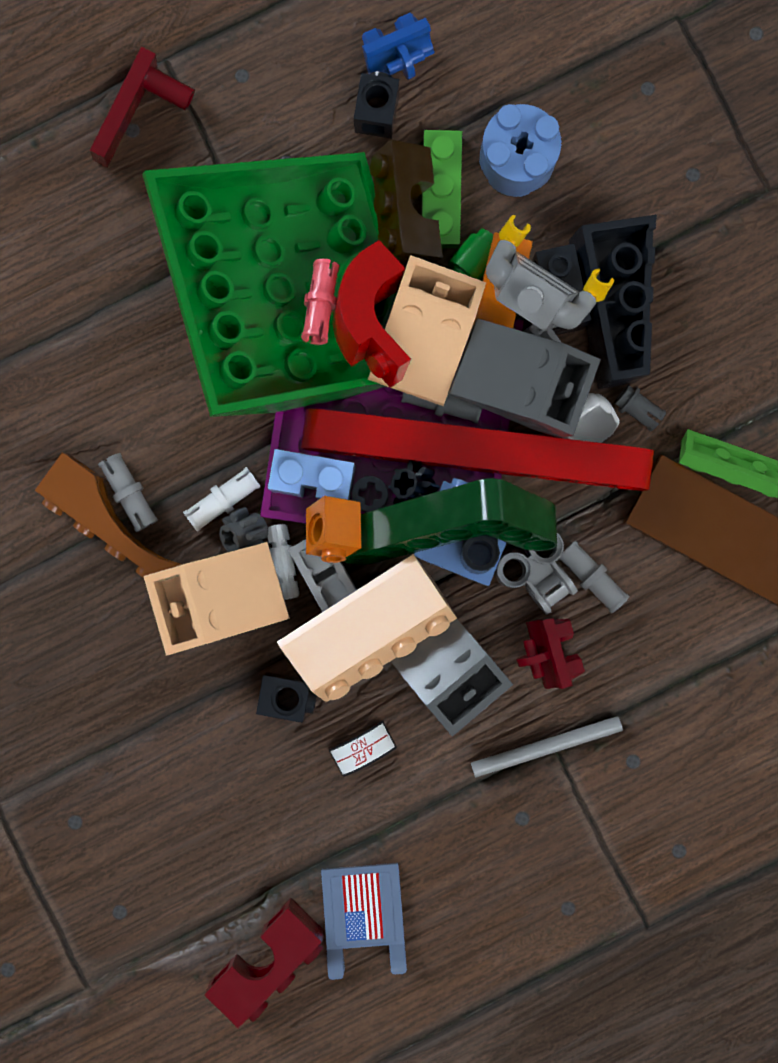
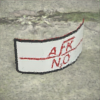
(363, 749)

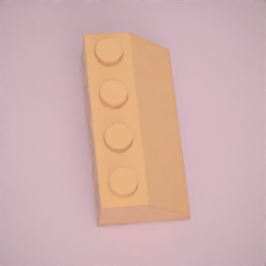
(368, 630)

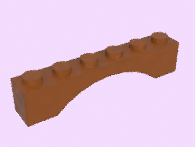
(84, 497)

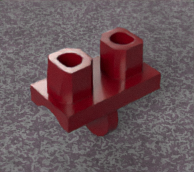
(546, 654)

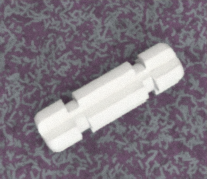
(283, 560)

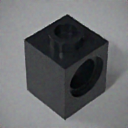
(373, 120)
(269, 702)

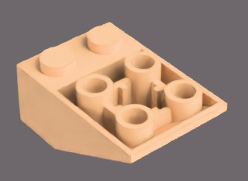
(432, 326)
(216, 598)

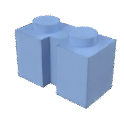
(296, 471)

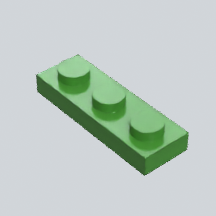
(443, 198)
(729, 463)

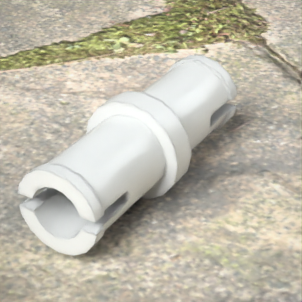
(221, 499)

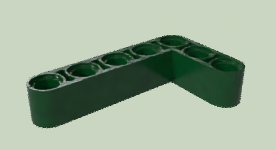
(456, 515)

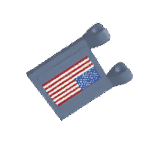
(363, 911)

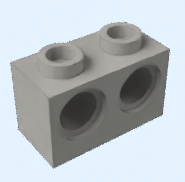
(325, 580)

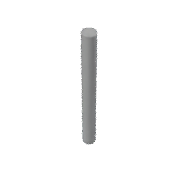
(546, 746)

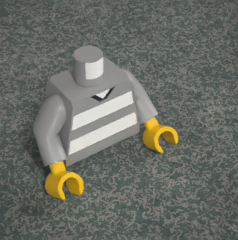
(535, 291)

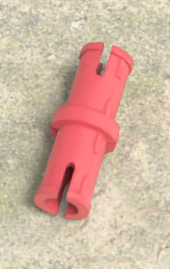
(320, 302)

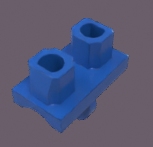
(400, 48)

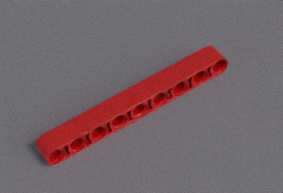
(477, 449)

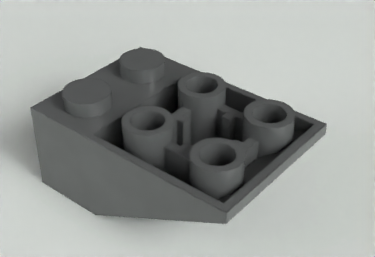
(525, 378)
(453, 676)

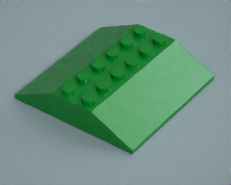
(241, 266)

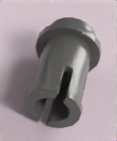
(637, 406)

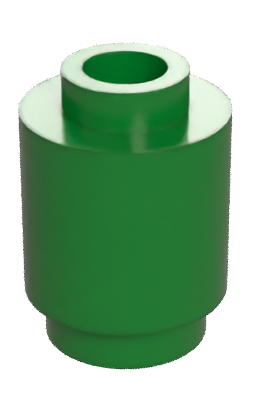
(473, 255)

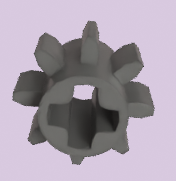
(242, 530)

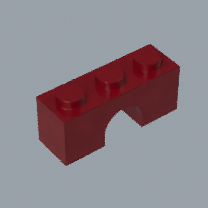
(243, 989)

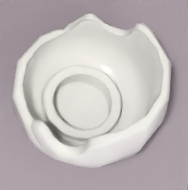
(596, 421)

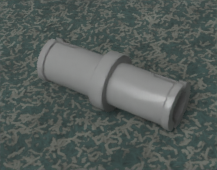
(127, 492)
(594, 577)

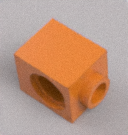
(333, 529)

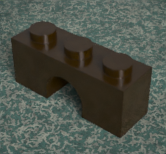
(400, 175)

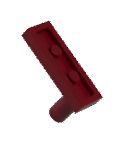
(141, 77)

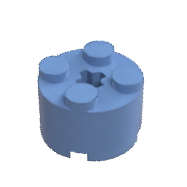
(526, 129)

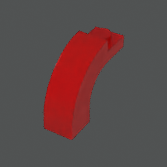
(367, 282)

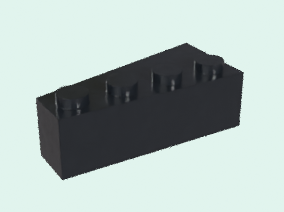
(621, 322)

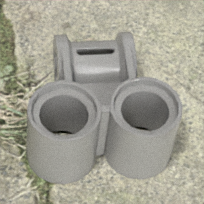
(539, 576)

